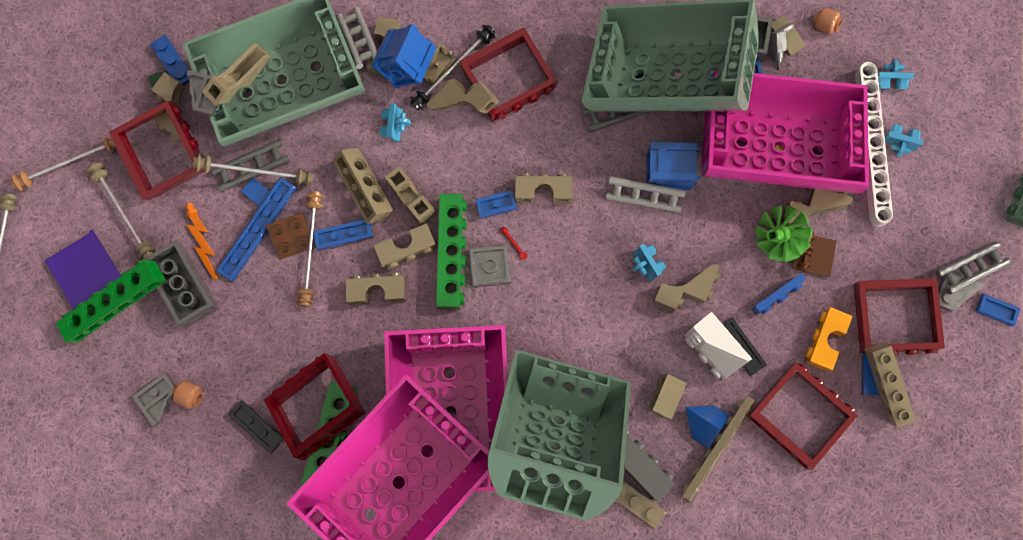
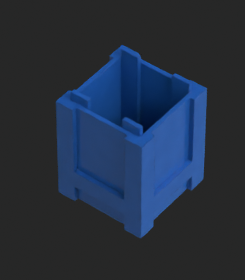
(404, 56)
(672, 164)

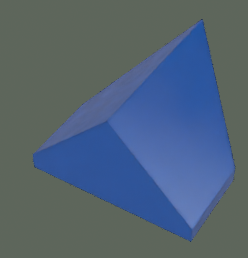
(706, 423)

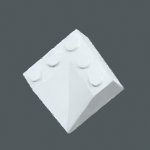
(716, 347)

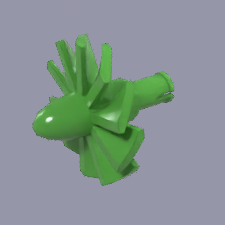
(783, 240)

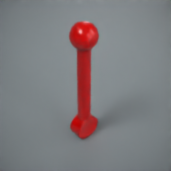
(523, 255)

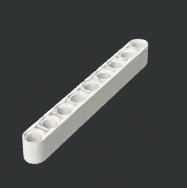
(879, 152)

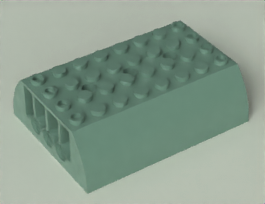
(296, 39)
(669, 40)
(589, 442)

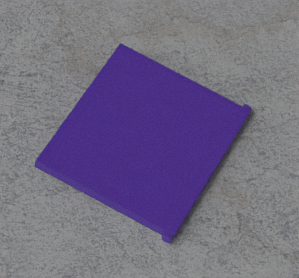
(82, 269)

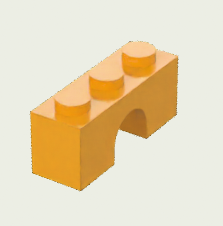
(820, 353)

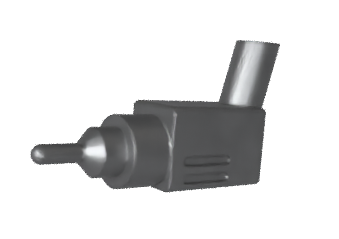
(778, 43)

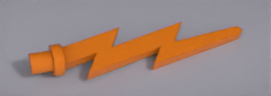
(195, 230)

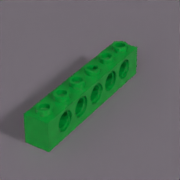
(447, 204)
(99, 310)
(328, 413)

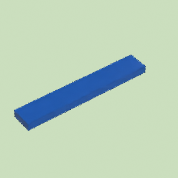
(256, 229)

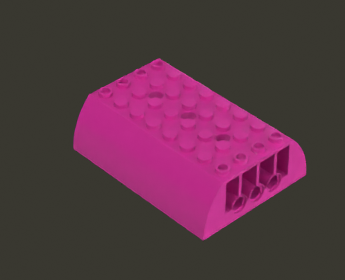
(799, 118)
(478, 381)
(390, 446)

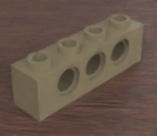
(362, 185)
(890, 385)

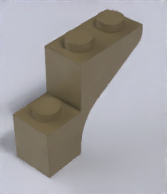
(239, 74)
(168, 89)
(455, 95)
(820, 202)
(697, 289)

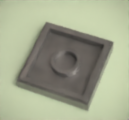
(489, 266)

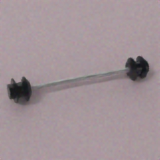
(483, 36)

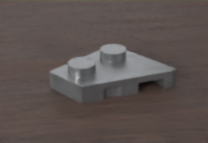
(200, 102)
(953, 301)
(155, 398)

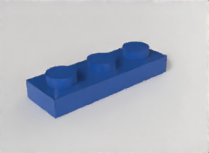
(171, 59)
(342, 234)
(779, 295)

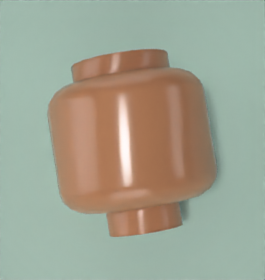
(827, 21)
(187, 394)

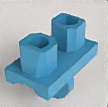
(902, 79)
(396, 123)
(901, 142)
(645, 262)

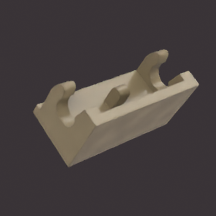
(439, 64)
(666, 396)

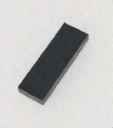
(756, 362)
(256, 426)

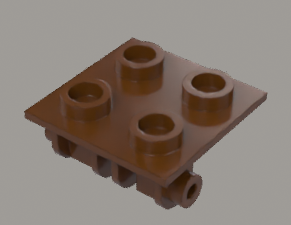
(290, 235)
(817, 258)

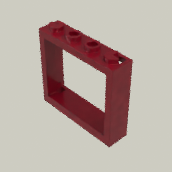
(498, 48)
(132, 162)
(930, 285)
(330, 429)
(782, 440)

